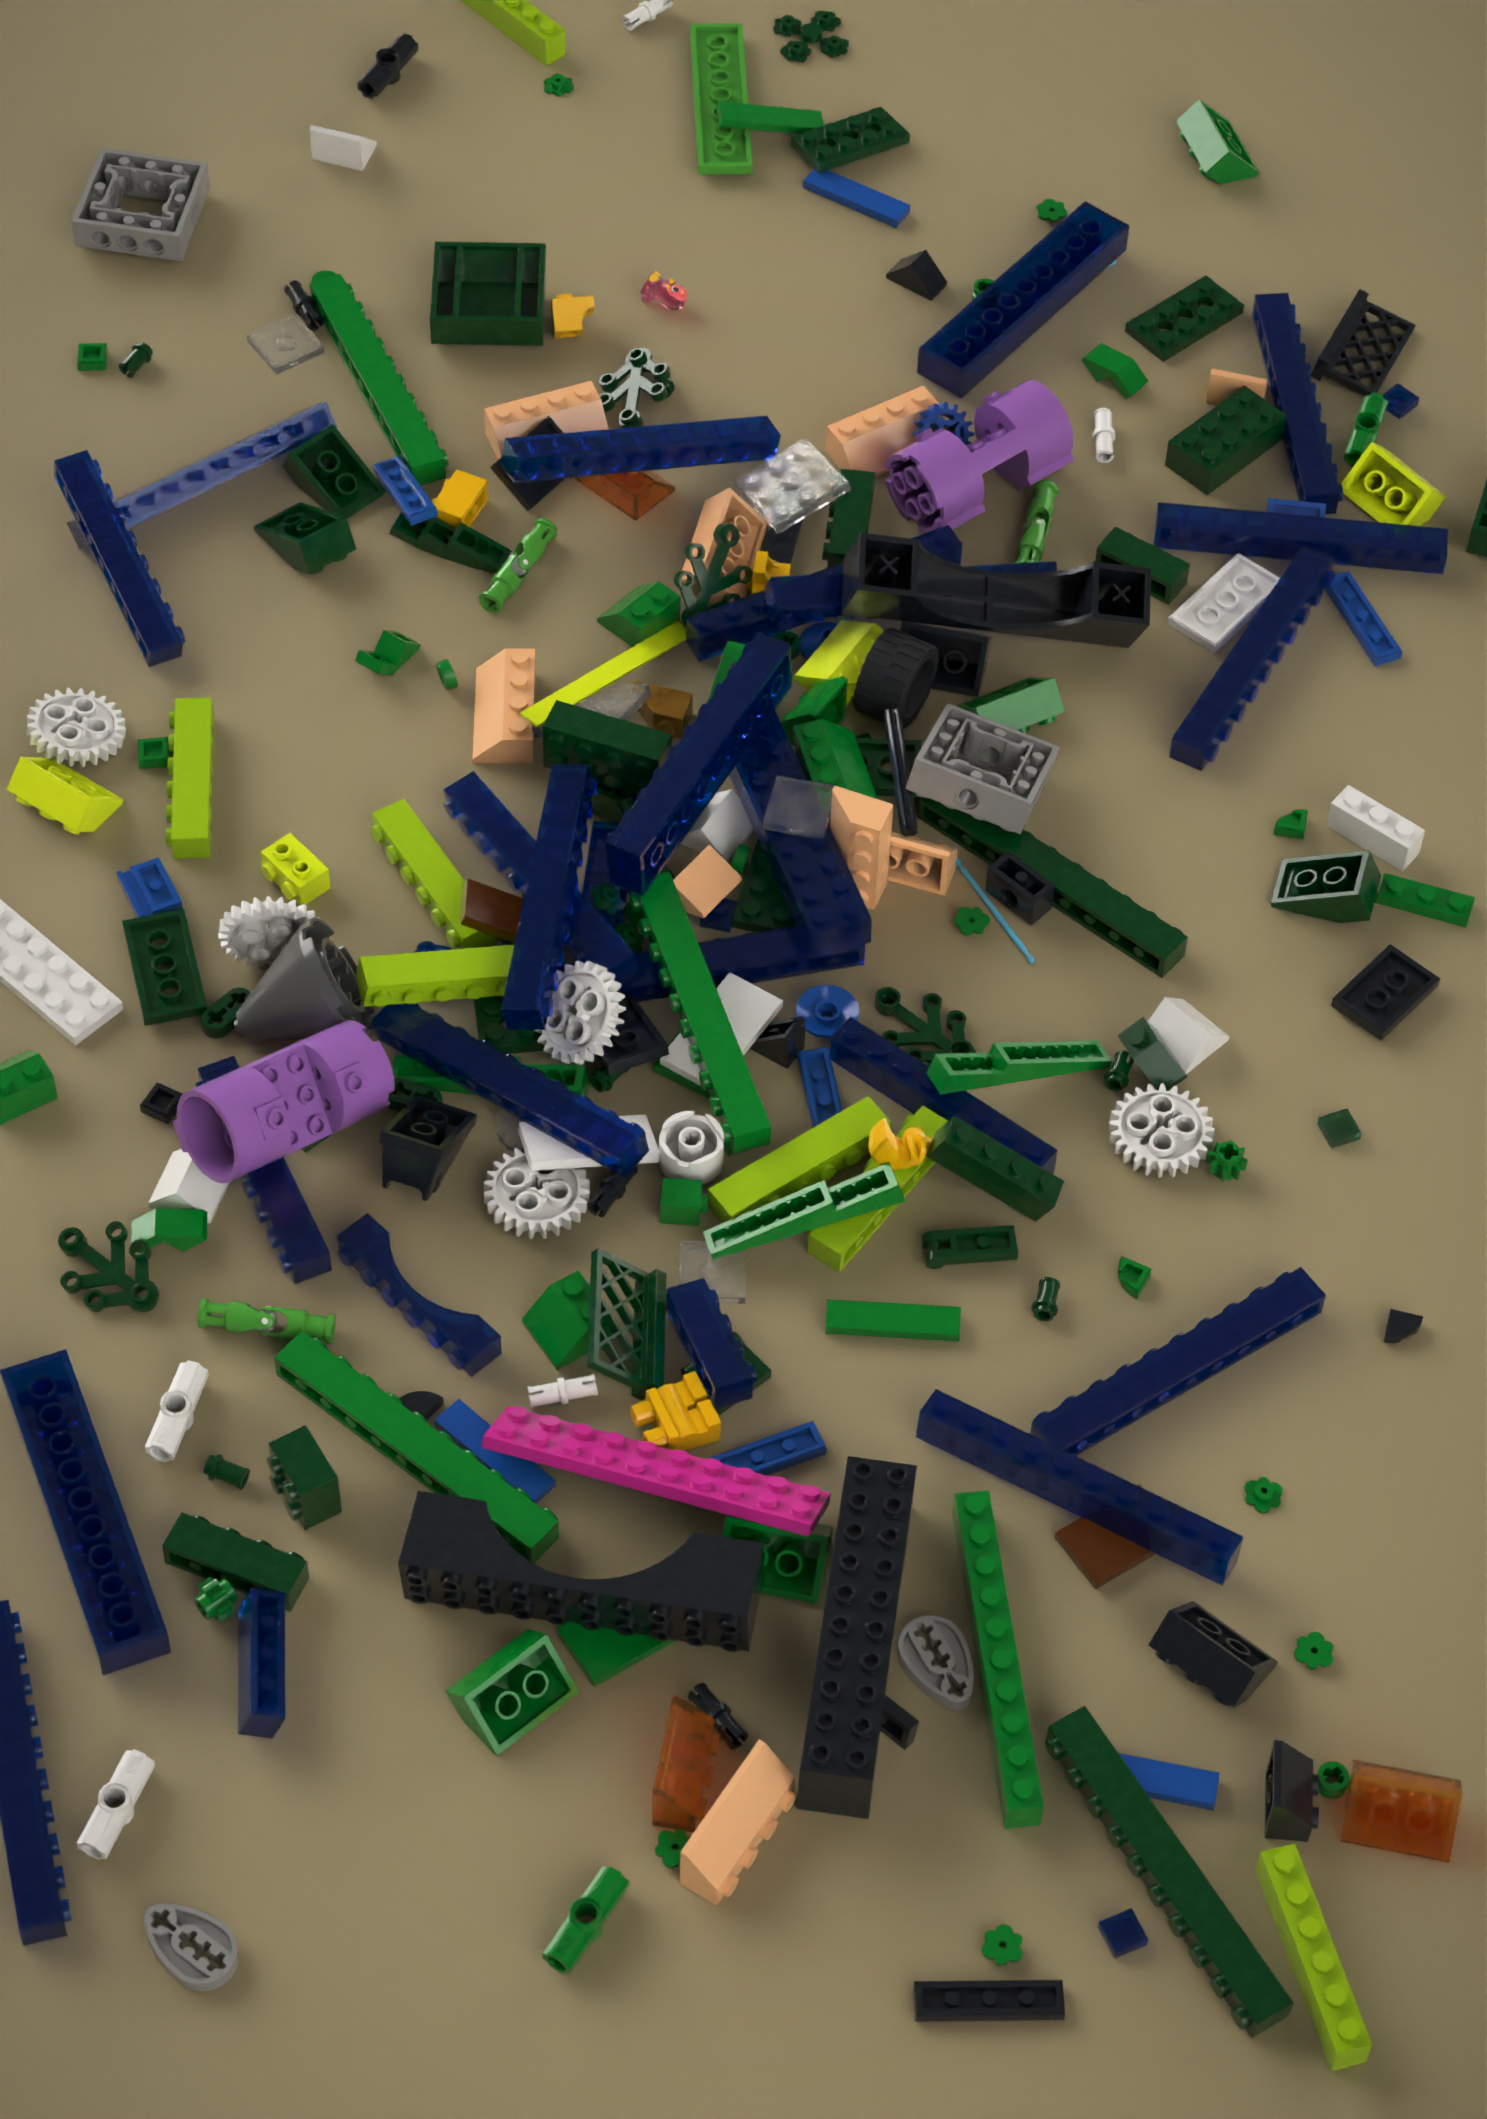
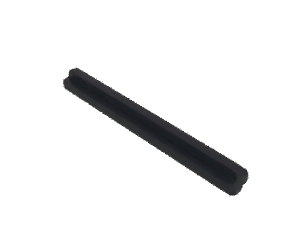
(900, 771)

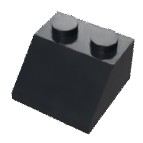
(1290, 1794)

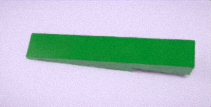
(1014, 1063)
(572, 1076)
(806, 1211)

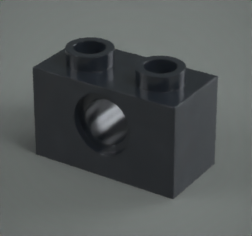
(1019, 888)

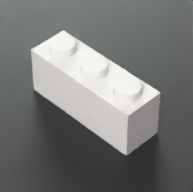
(1375, 828)

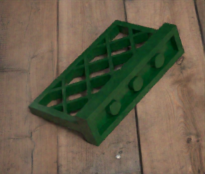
(647, 1328)

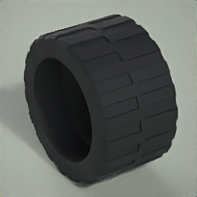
(896, 675)

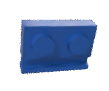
(149, 889)

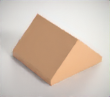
(1224, 384)
(706, 882)

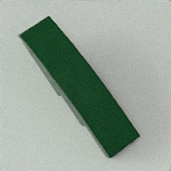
(451, 543)

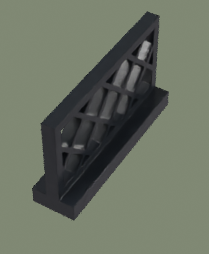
(1347, 331)

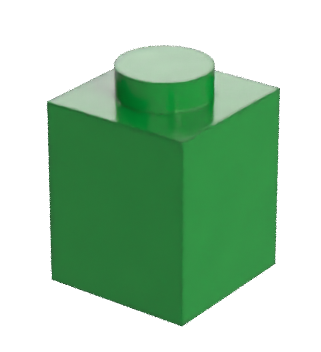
(682, 1201)

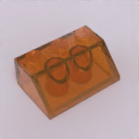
(630, 492)
(684, 1767)
(1401, 1810)

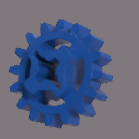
(955, 423)

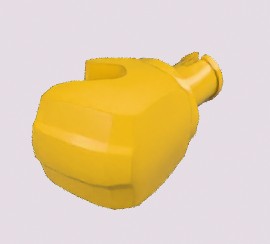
(900, 1152)

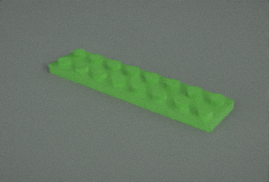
(719, 76)

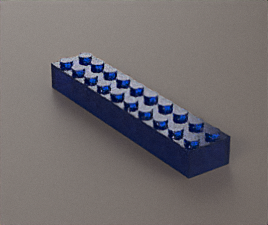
(1022, 299)
(699, 764)
(806, 868)
(85, 1512)

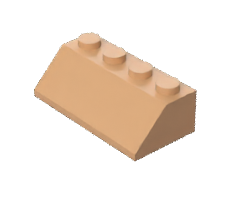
(571, 408)
(877, 433)
(729, 509)
(502, 691)
(864, 838)
(921, 863)
(737, 1825)

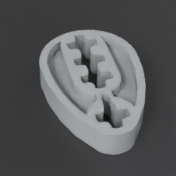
(951, 1648)
(183, 1964)

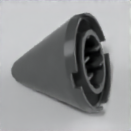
(304, 990)

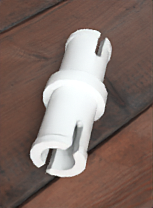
(645, 12)
(1103, 435)
(562, 1391)

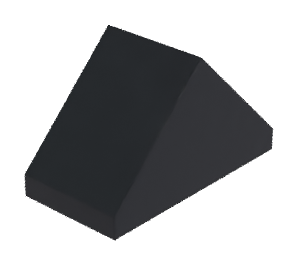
(918, 275)
(782, 1040)

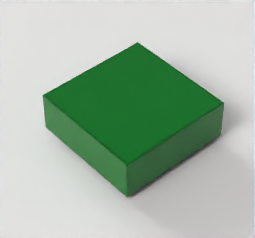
(92, 356)
(153, 752)

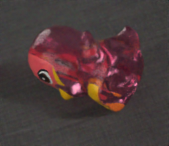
(665, 291)

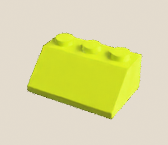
(1390, 489)
(840, 655)
(62, 794)

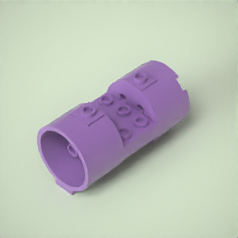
(1017, 435)
(284, 1101)

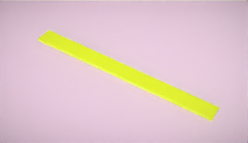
(608, 672)

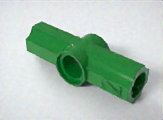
(1365, 427)
(575, 1937)

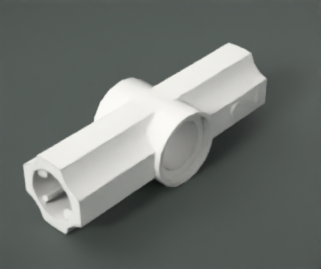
(171, 1426)
(108, 1822)

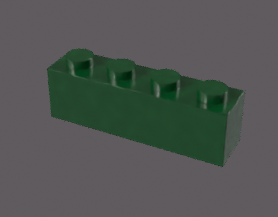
(849, 514)
(995, 1168)
(226, 1554)

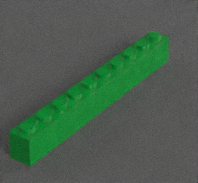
(378, 380)
(701, 1016)
(413, 1443)
(997, 1661)

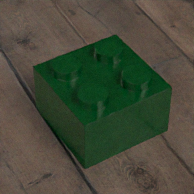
(304, 1478)

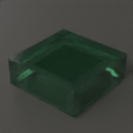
(1339, 1128)

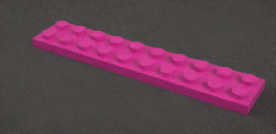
(657, 1470)

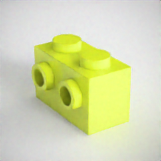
(295, 870)

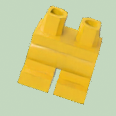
(679, 1415)

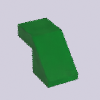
(1122, 369)
(390, 653)
(174, 1226)

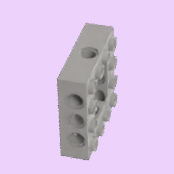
(116, 173)
(968, 736)

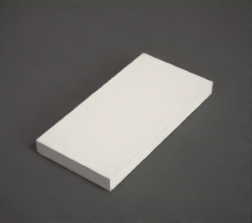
(1224, 603)
(748, 1012)
(549, 1154)

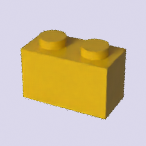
(461, 498)

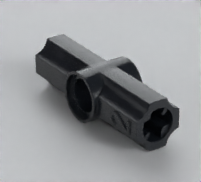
(387, 66)

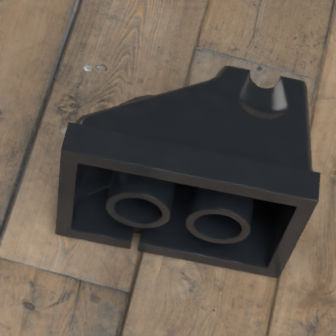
(423, 1144)

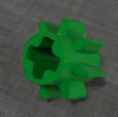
(1226, 1160)
(216, 1599)

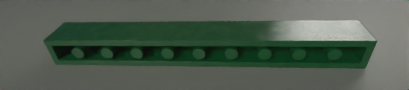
(1076, 891)
(1168, 1872)

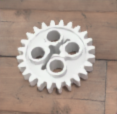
(75, 727)
(251, 938)
(583, 1013)
(1161, 1130)
(530, 1197)

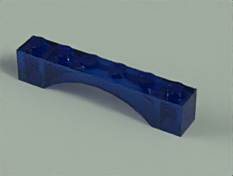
(462, 1336)

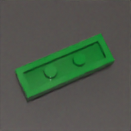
(1425, 900)

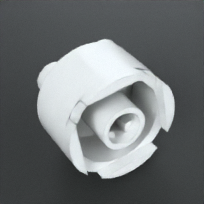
(691, 1147)

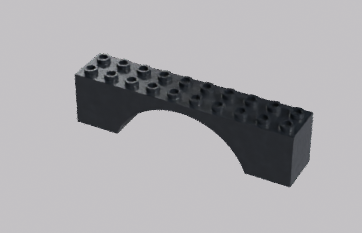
(1080, 604)
(695, 1595)
(856, 1638)

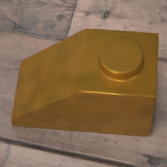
(667, 709)

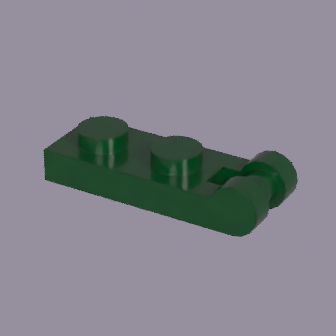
(970, 1245)

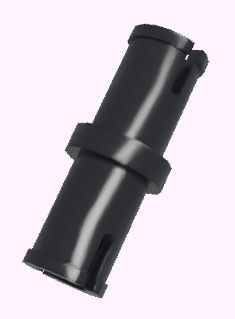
(304, 305)
(611, 1189)
(724, 1722)

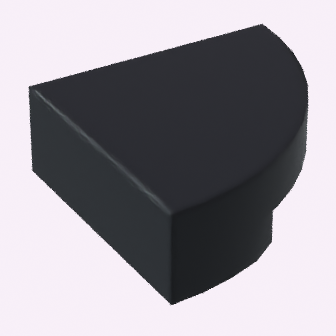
(1401, 1326)
(422, 1402)

